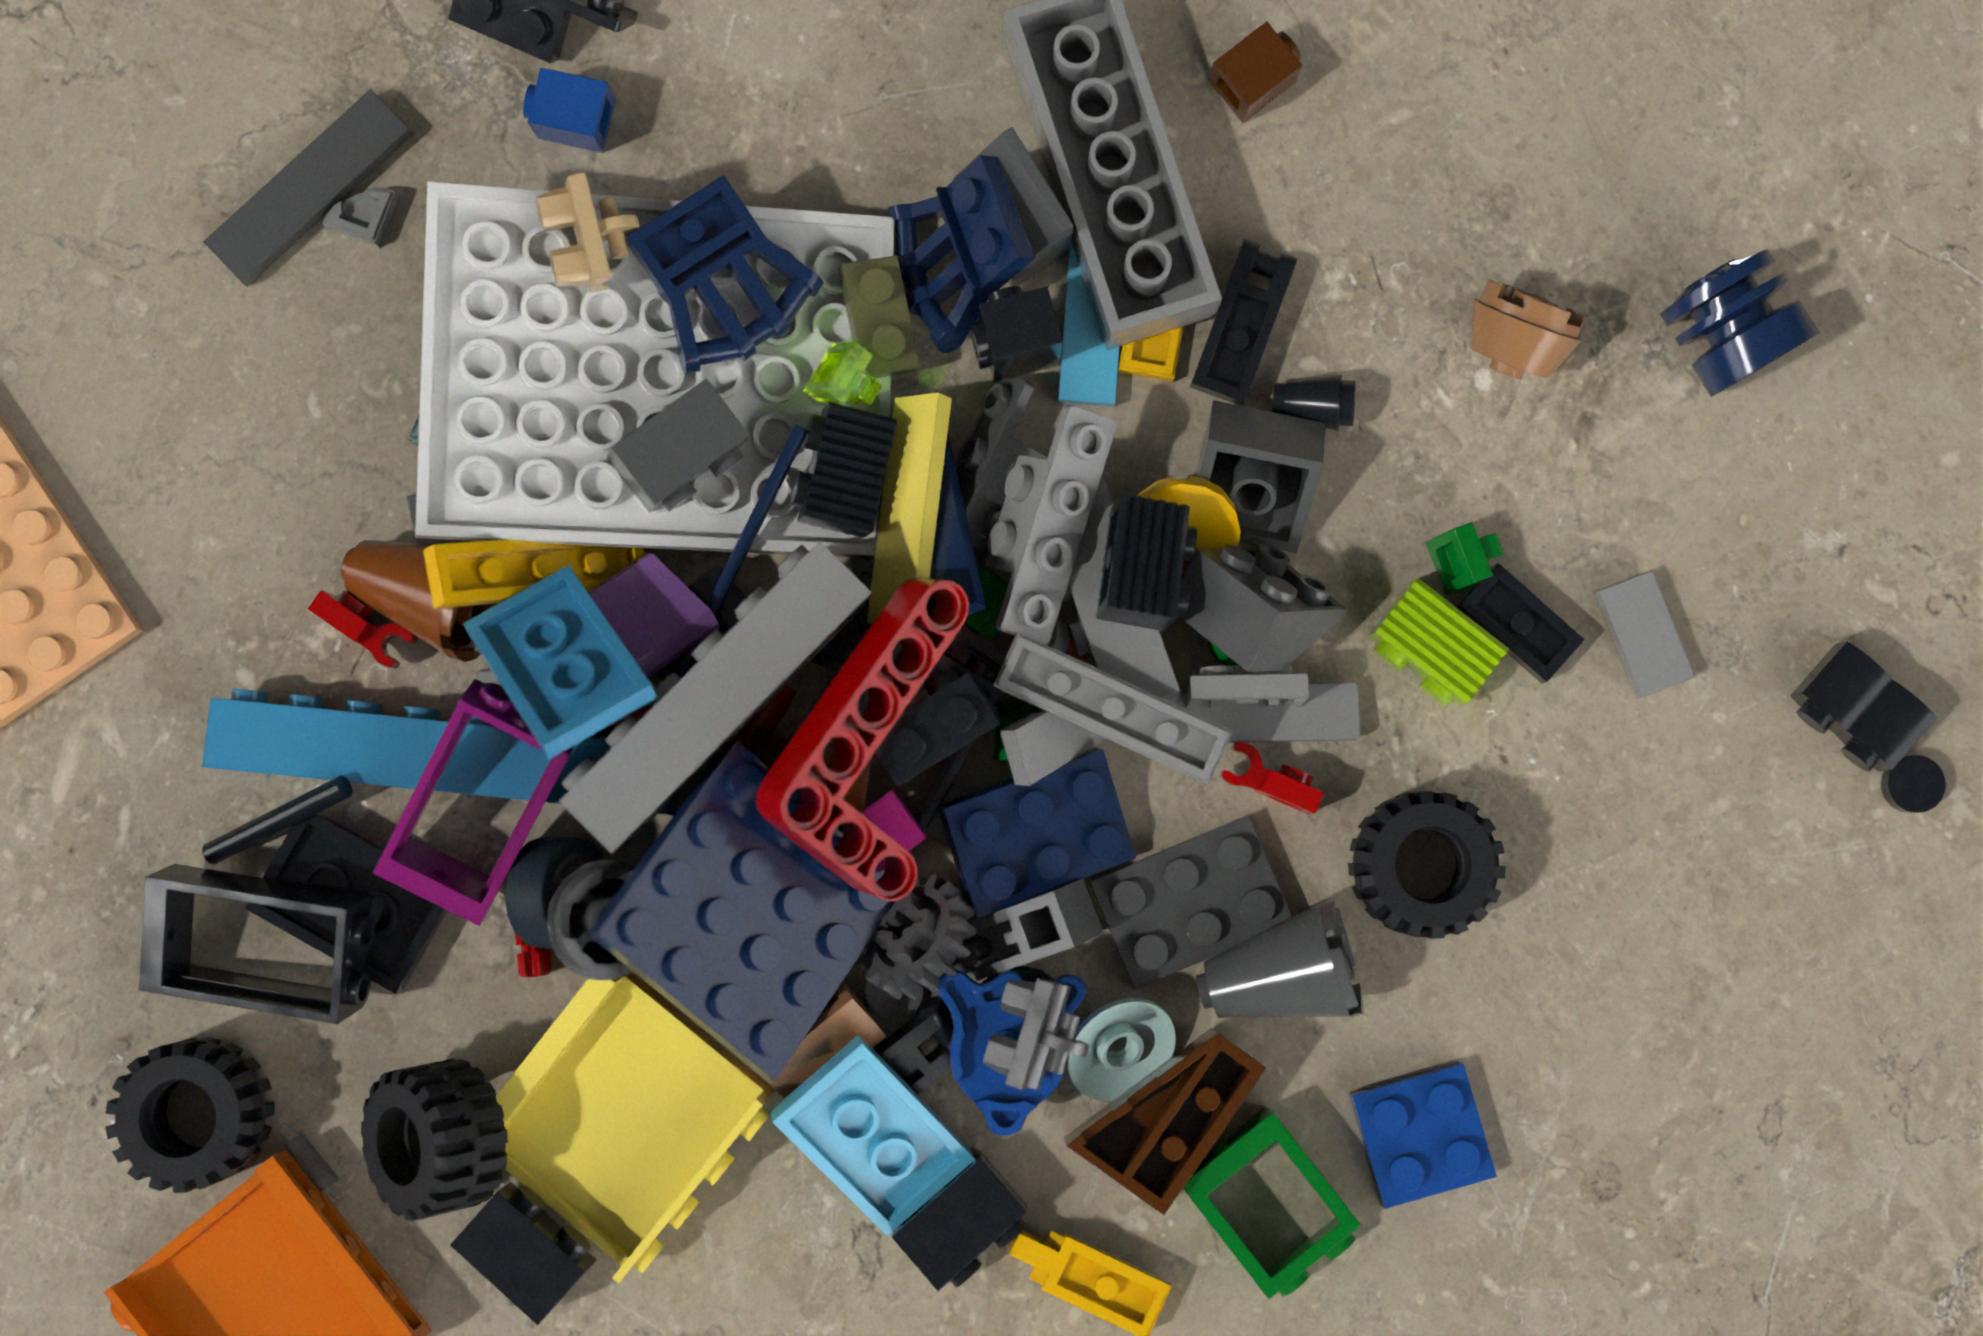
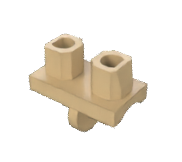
(574, 208)

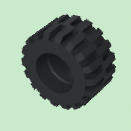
(1474, 874)
(143, 1121)
(434, 1138)

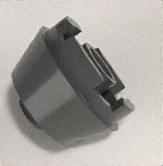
(574, 912)

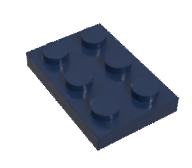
(1036, 837)

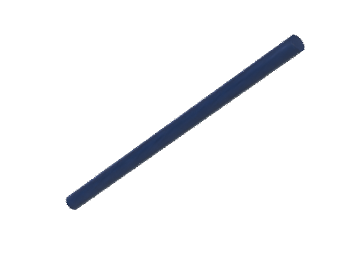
(748, 535)

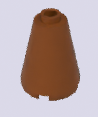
(396, 584)

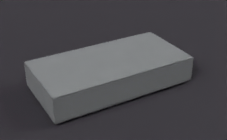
(1644, 634)
(1043, 744)

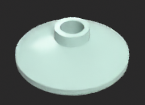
(1125, 1044)

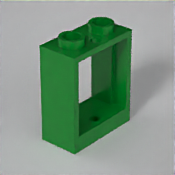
(1234, 1154)

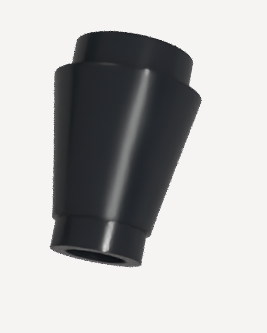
(1317, 399)

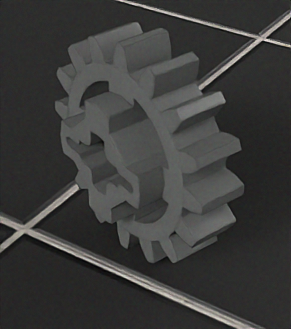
(919, 939)

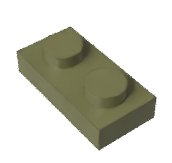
(879, 315)

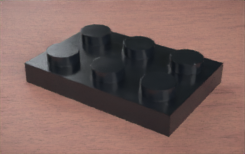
(336, 858)

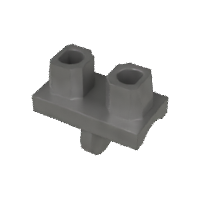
(1044, 1038)

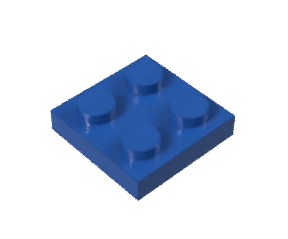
(1422, 1135)

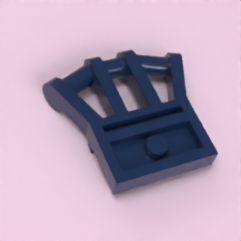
(987, 241)
(698, 242)

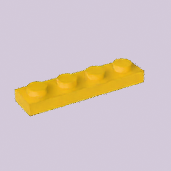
(501, 568)

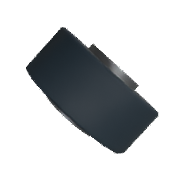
(536, 877)

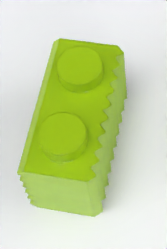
(1436, 644)

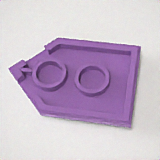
(653, 613)

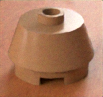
(1523, 331)

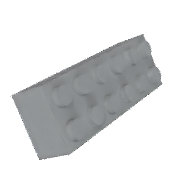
(1111, 167)
(716, 698)

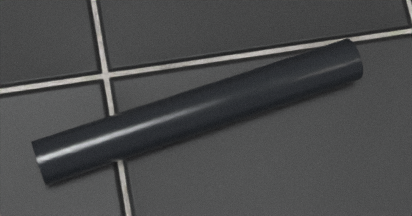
(277, 820)

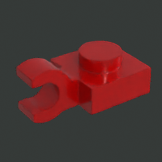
(351, 619)
(1287, 786)

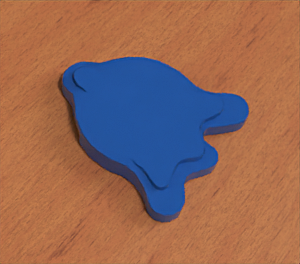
(975, 1019)

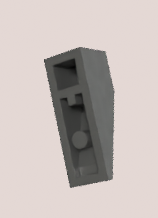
(1029, 931)

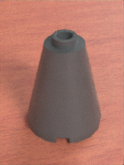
(1286, 971)

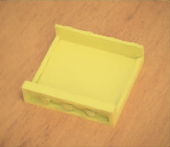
(626, 1116)

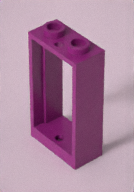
(434, 873)

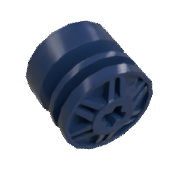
(1738, 321)

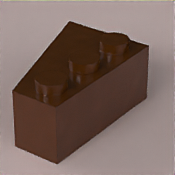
(1169, 1119)

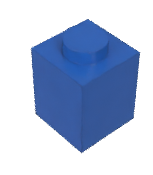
(569, 109)

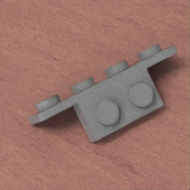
(1046, 521)
(1273, 705)

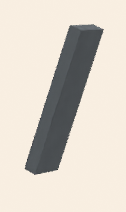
(308, 187)

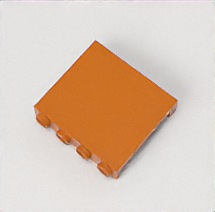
(266, 1265)

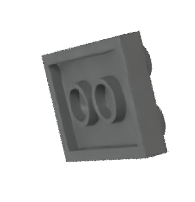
(1190, 901)

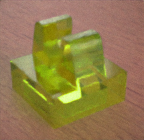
(843, 376)

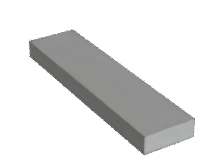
(1112, 708)

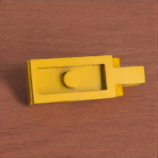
(1093, 1279)

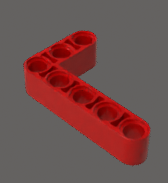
(858, 738)

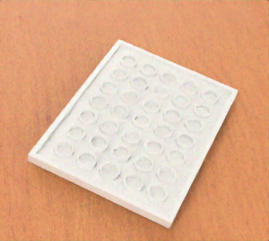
(544, 378)

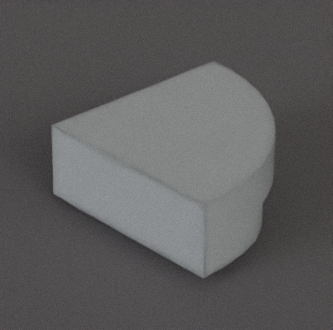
(364, 215)

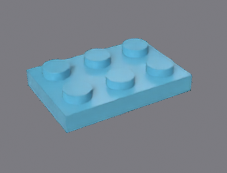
(872, 1135)

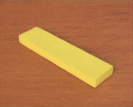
(910, 496)

